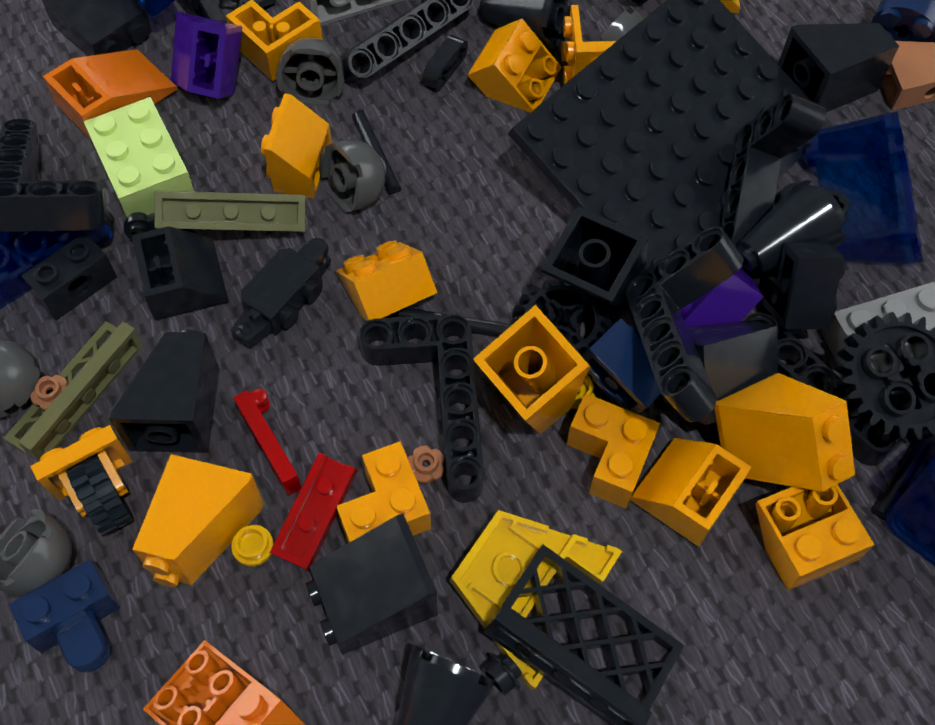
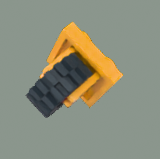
(89, 477)

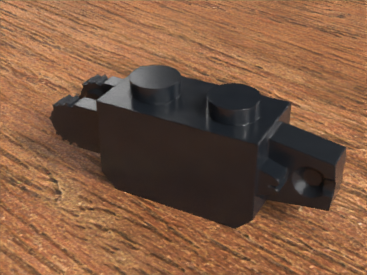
(280, 291)

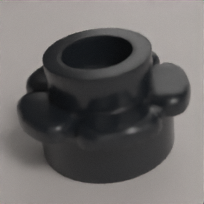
(504, 672)

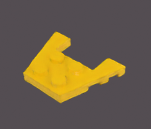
(503, 555)

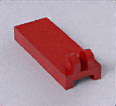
(251, 408)
(313, 512)

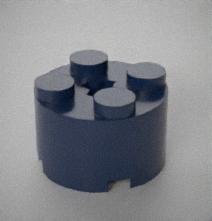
(907, 19)

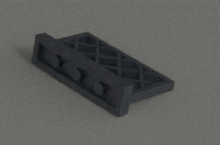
(573, 672)

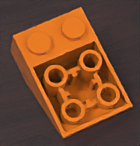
(105, 83)
(216, 692)

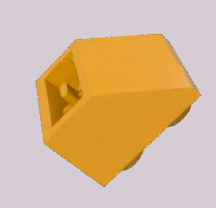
(515, 67)
(295, 148)
(386, 280)
(691, 486)
(810, 533)

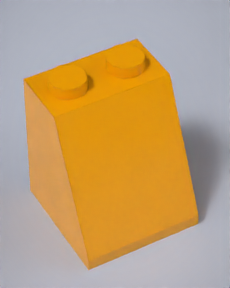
(535, 369)
(788, 433)
(194, 518)

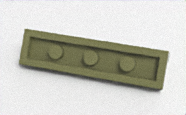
(229, 211)
(81, 391)

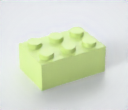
(138, 155)

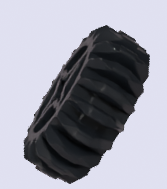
(567, 308)

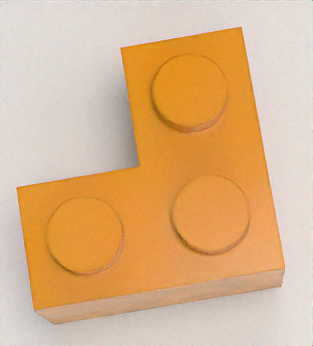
(267, 36)
(619, 440)
(392, 494)

